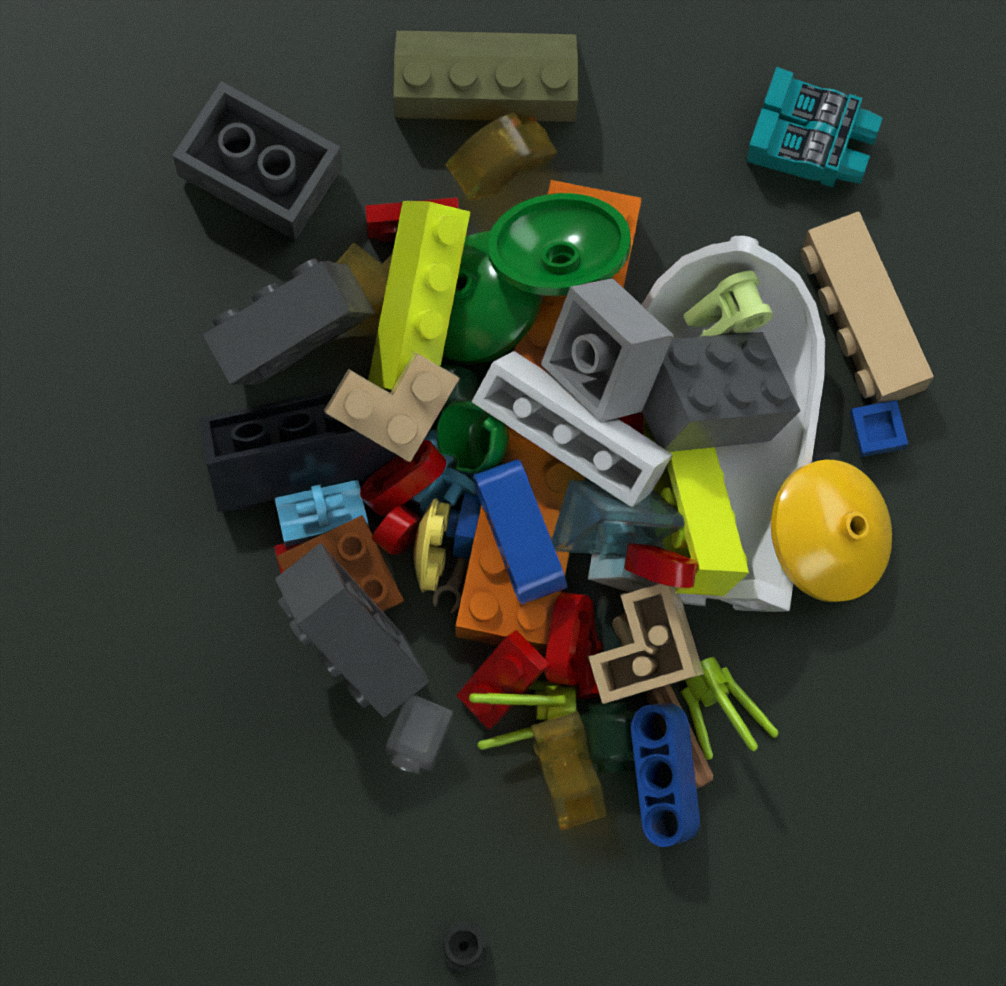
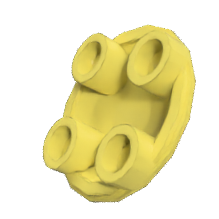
(427, 556)

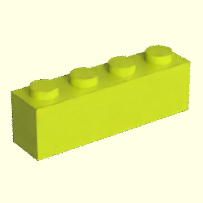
(419, 288)
(697, 490)

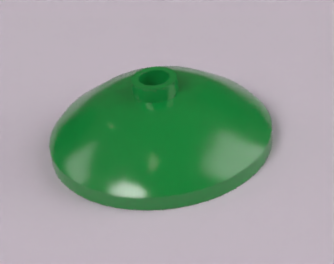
(558, 243)
(488, 312)

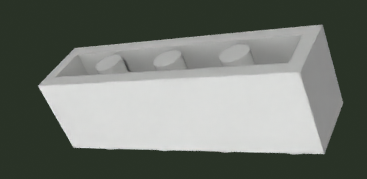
(556, 421)

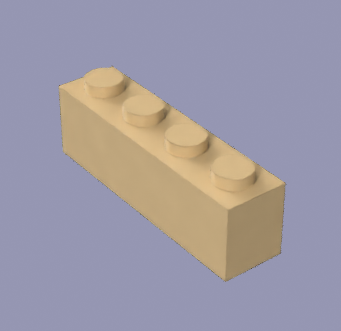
(865, 310)

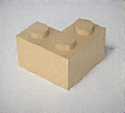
(394, 418)
(661, 650)

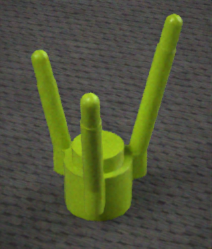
(714, 688)
(550, 702)

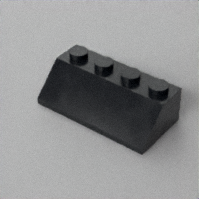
(284, 451)

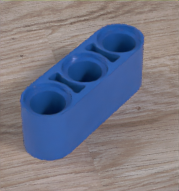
(519, 531)
(654, 796)

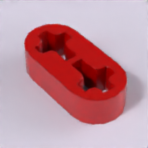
(402, 479)
(397, 530)
(660, 565)
(568, 638)

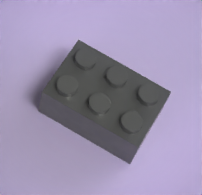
(258, 161)
(287, 322)
(718, 393)
(349, 631)

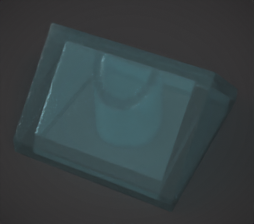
(604, 525)

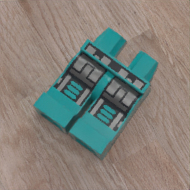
(808, 131)

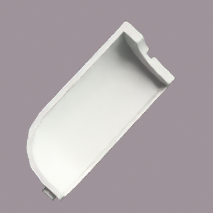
(754, 469)

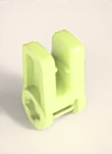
(734, 303)

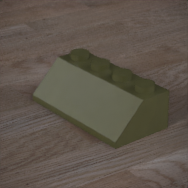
(485, 75)

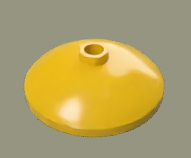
(815, 533)

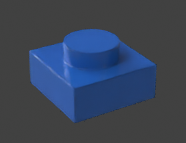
(878, 428)
(463, 525)

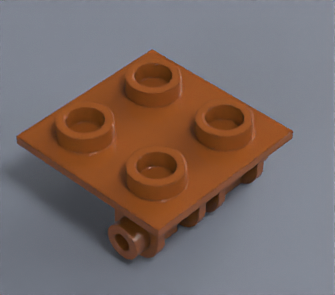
(358, 555)

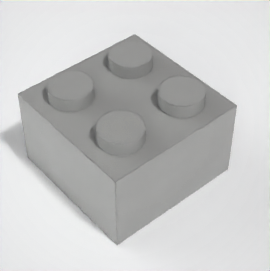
(606, 349)

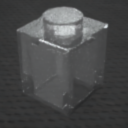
(418, 734)

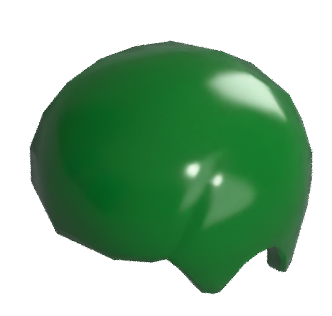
(471, 437)

